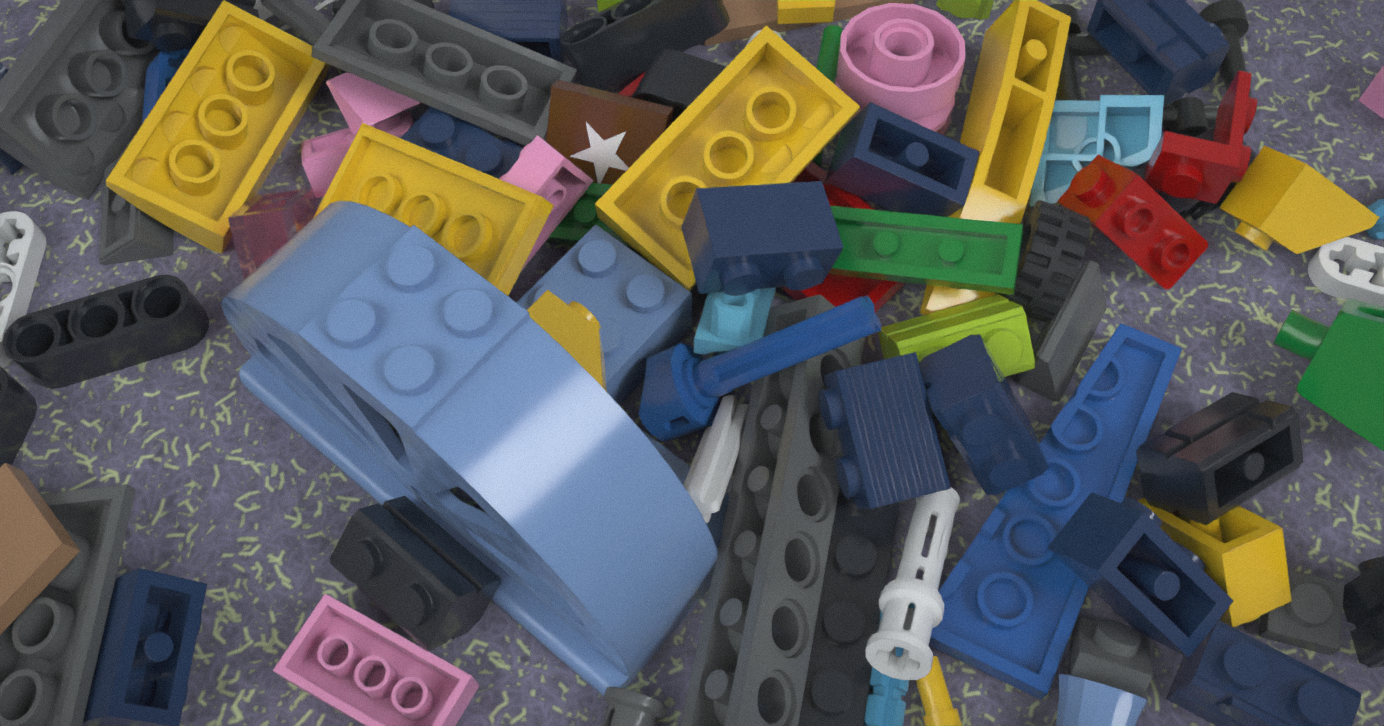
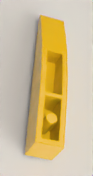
(1008, 121)

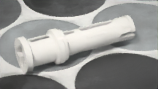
(909, 626)

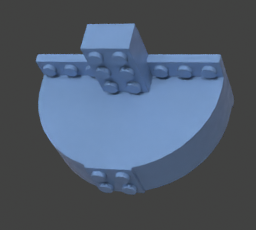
(577, 499)

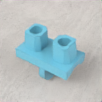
(732, 320)

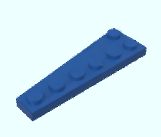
(1009, 594)

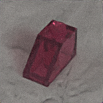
(269, 223)

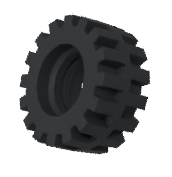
(1048, 258)

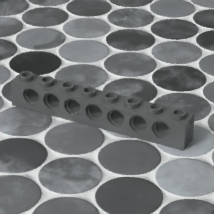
(772, 546)

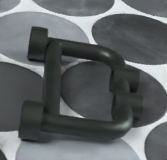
(1184, 115)

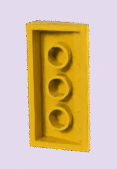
(219, 126)
(746, 128)

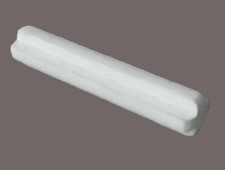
(716, 457)

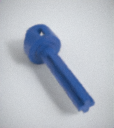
(690, 387)

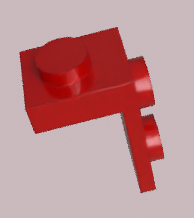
(1202, 167)
(1135, 220)

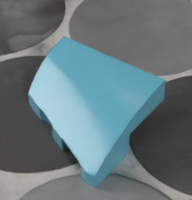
(1115, 127)

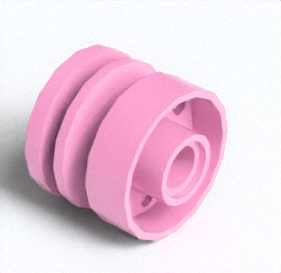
(902, 62)

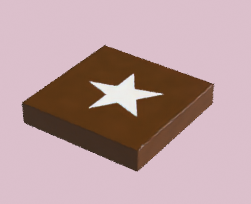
(602, 129)

